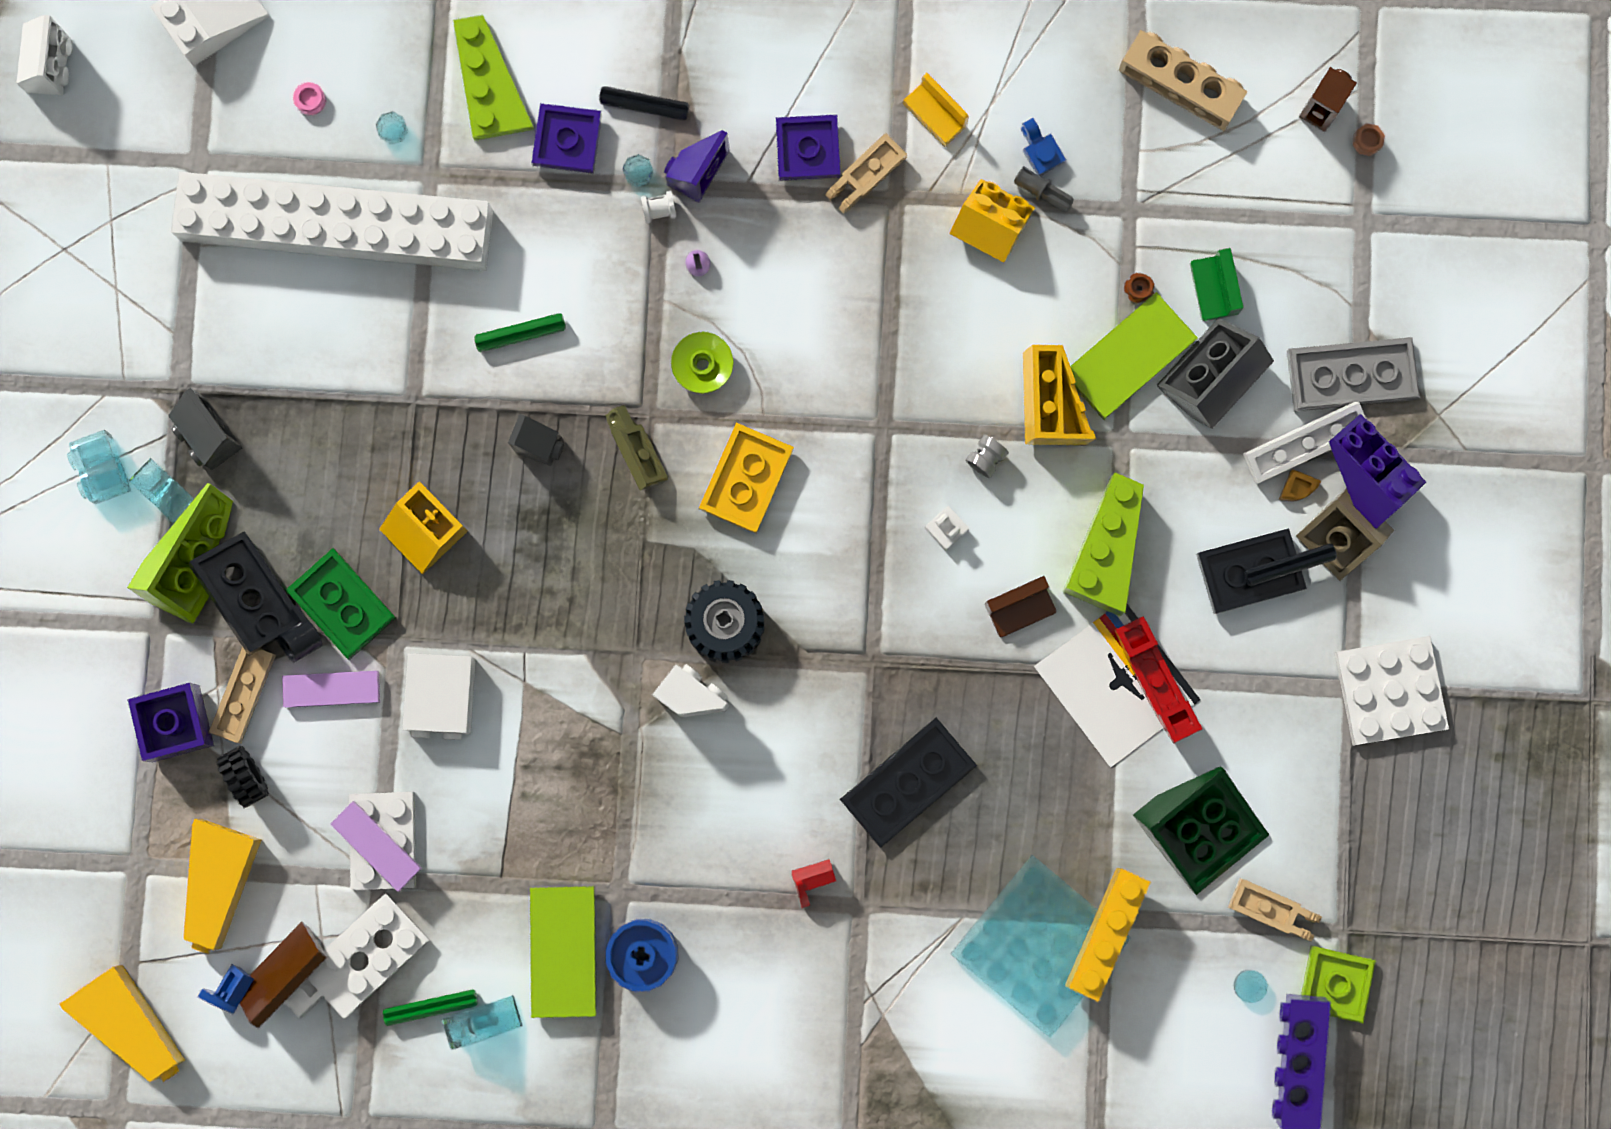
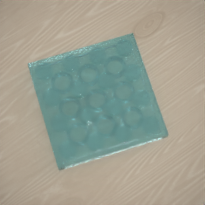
(1030, 944)

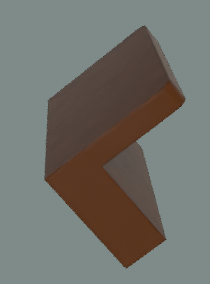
(1020, 607)

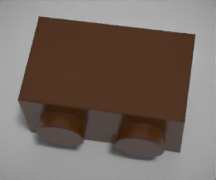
(1328, 98)

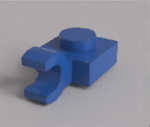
(1043, 151)

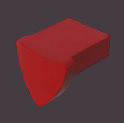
(812, 877)

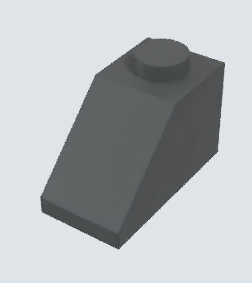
(535, 440)

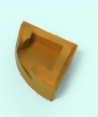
(1298, 486)

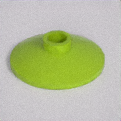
(702, 347)

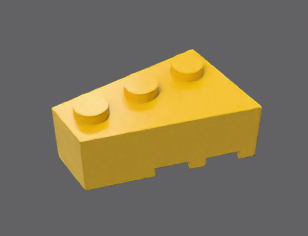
(1051, 400)

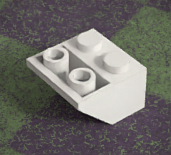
(43, 57)
(687, 696)

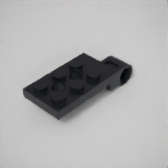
(272, 618)

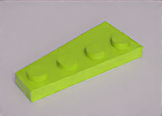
(489, 89)

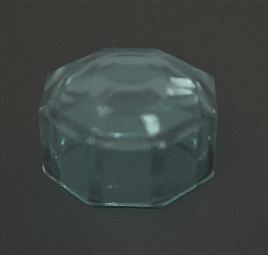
(391, 128)
(638, 170)

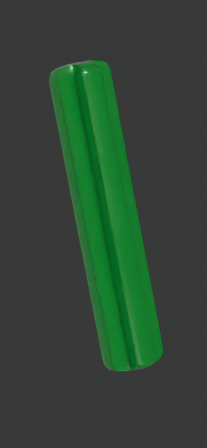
(520, 332)
(430, 1007)

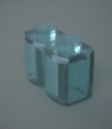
(98, 467)

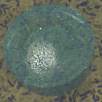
(1250, 986)

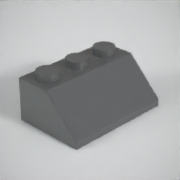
(1216, 372)

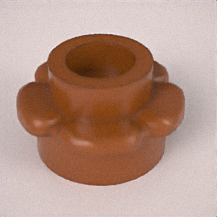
(1142, 280)

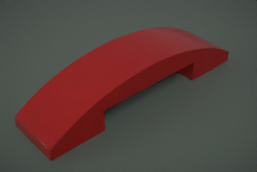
(1156, 680)

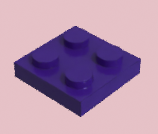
(566, 138)
(808, 147)

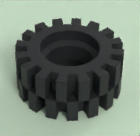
(242, 776)

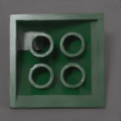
(1202, 827)

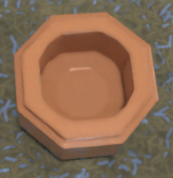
(1368, 139)

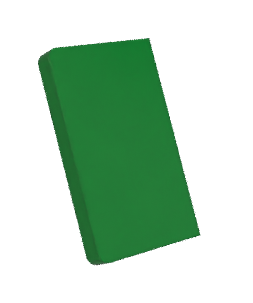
(1217, 286)

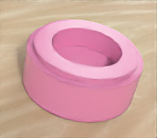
(309, 98)

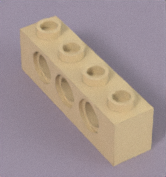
(1187, 95)

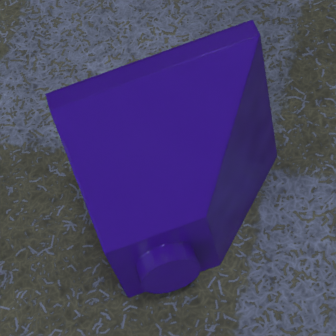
(697, 165)

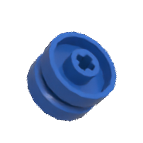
(628, 968)

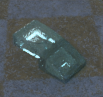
(161, 490)

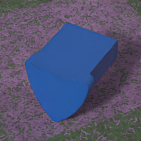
(229, 991)

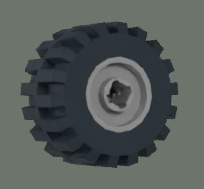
(724, 621)

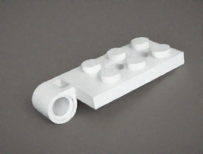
(350, 988)

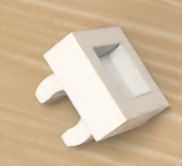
(947, 528)

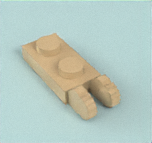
(868, 171)
(1270, 908)

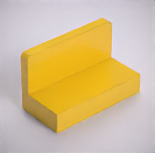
(936, 110)

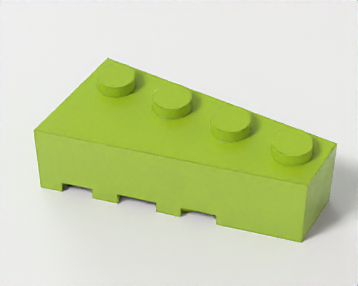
(1107, 553)

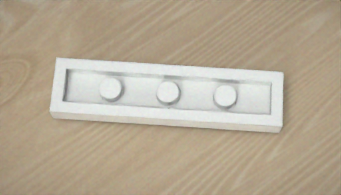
(1299, 444)

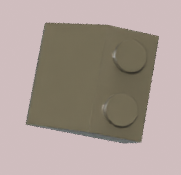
(1348, 532)

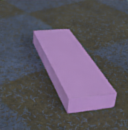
(331, 689)
(376, 846)

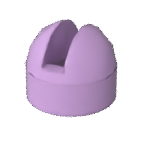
(691, 265)

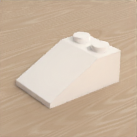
(207, 25)

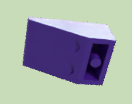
(1373, 471)

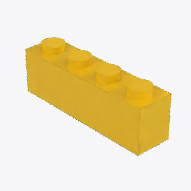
(1107, 934)

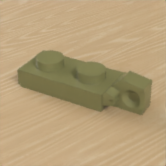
(636, 449)

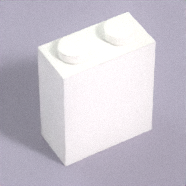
(439, 695)

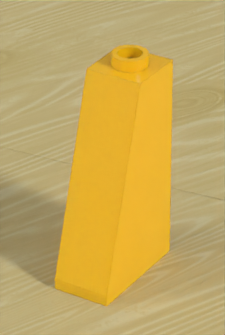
(216, 879)
(124, 1022)

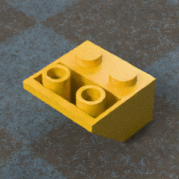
(992, 220)
(422, 527)

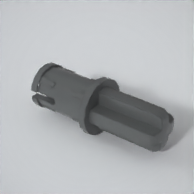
(1043, 189)

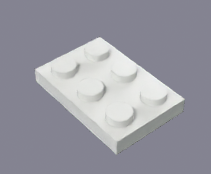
(396, 816)

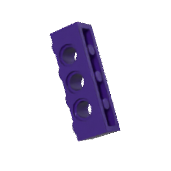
(1308, 1111)

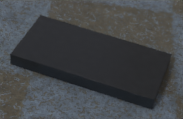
(908, 782)

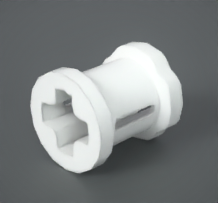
(658, 207)

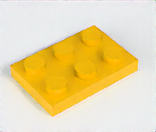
(746, 478)

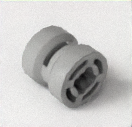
(988, 454)

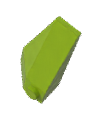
(165, 573)

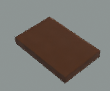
(281, 974)

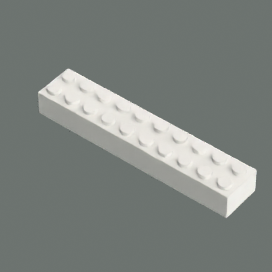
(332, 221)

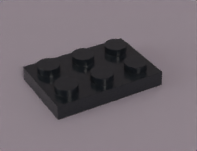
(1225, 568)

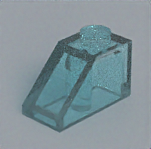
(482, 1022)

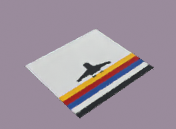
(1101, 689)

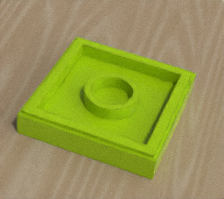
(1341, 979)

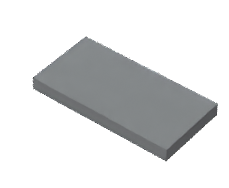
(1353, 373)

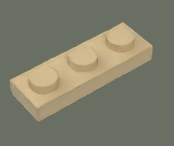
(242, 695)

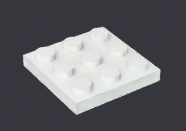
(1391, 690)

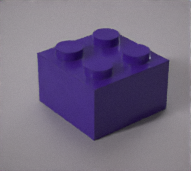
(170, 722)

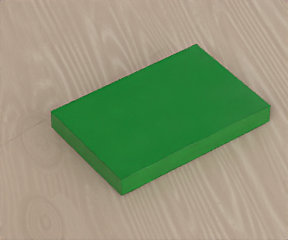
(341, 604)

